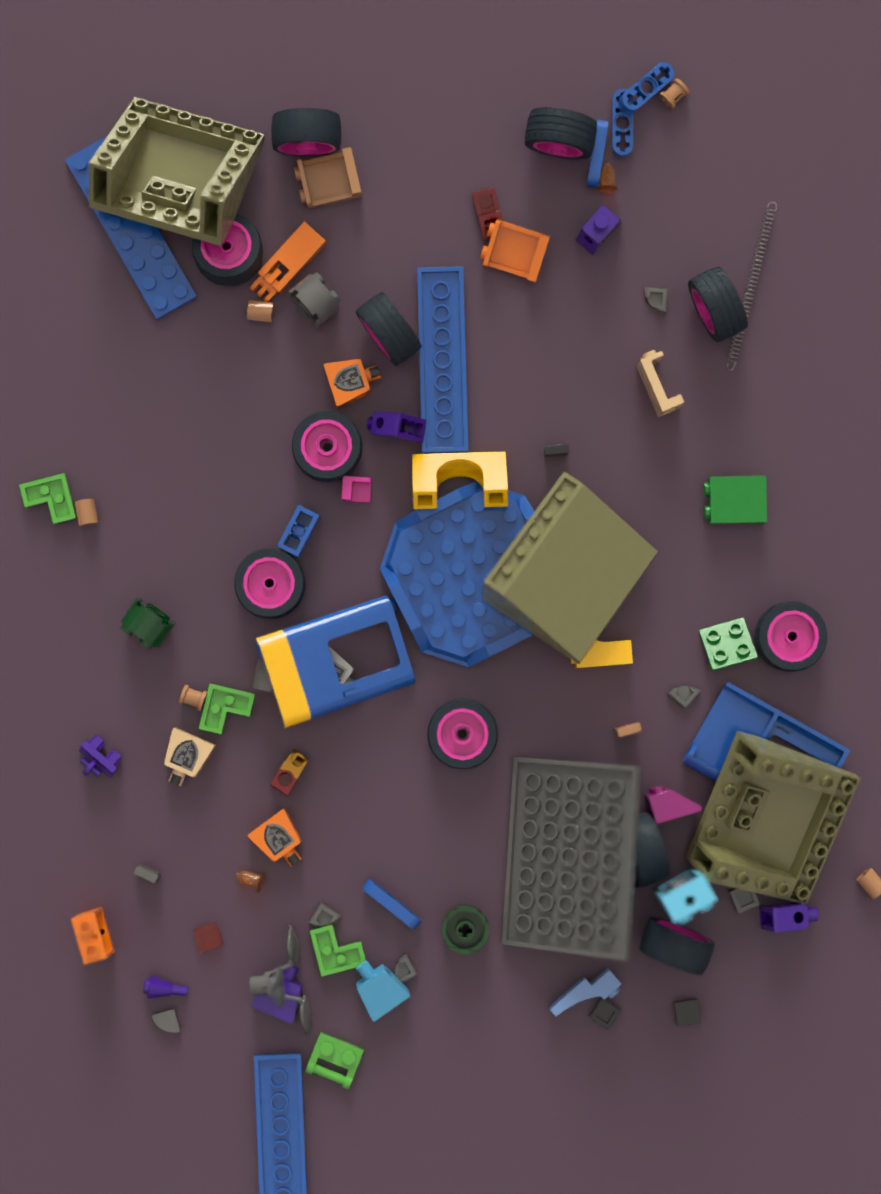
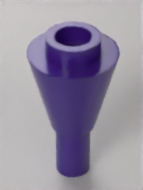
(159, 988)

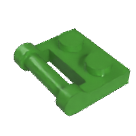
(338, 1053)

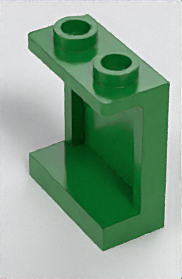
(735, 499)

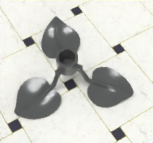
(275, 985)

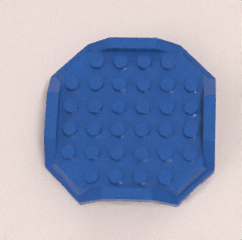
(439, 571)

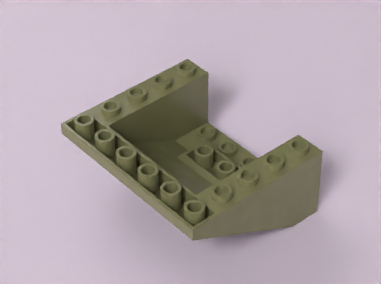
(174, 170)
(568, 569)
(771, 819)

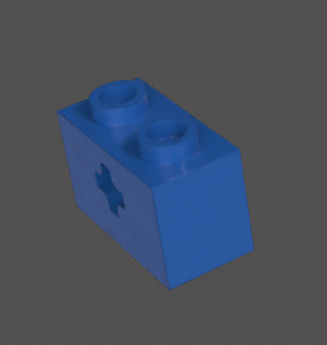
(298, 531)

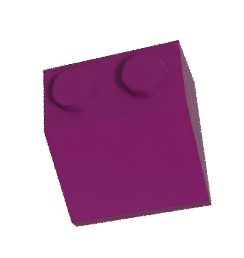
(668, 805)

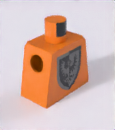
(350, 380)
(278, 838)

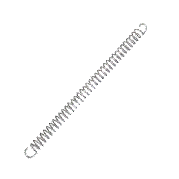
(751, 280)

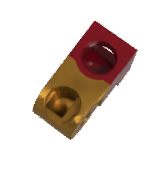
(289, 772)

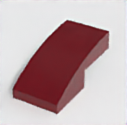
(486, 209)

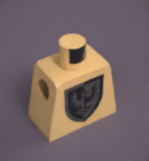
(186, 755)

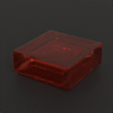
(208, 937)

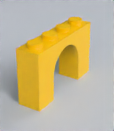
(484, 467)
(607, 654)

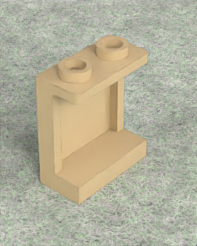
(653, 386)

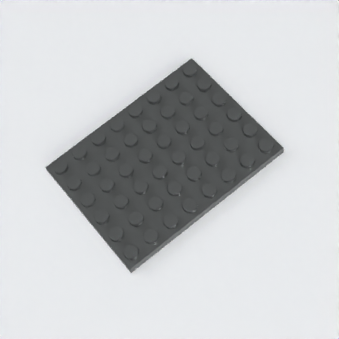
(571, 857)

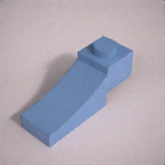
(604, 985)

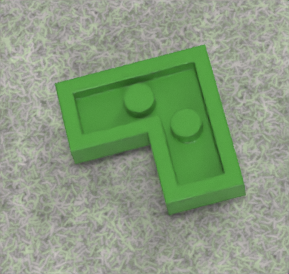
(55, 492)
(224, 700)
(332, 957)

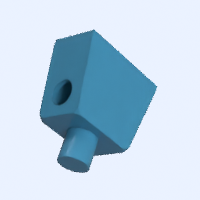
(380, 989)

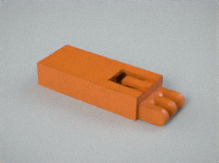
(294, 255)

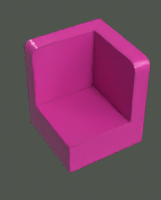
(356, 489)

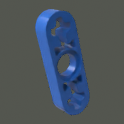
(655, 85)
(628, 140)
(597, 154)
(391, 904)

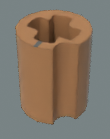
(260, 311)
(86, 512)
(870, 883)

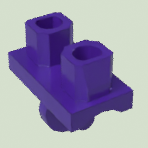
(105, 764)

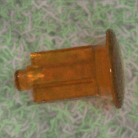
(607, 179)
(251, 879)

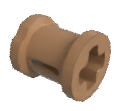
(674, 93)
(193, 697)

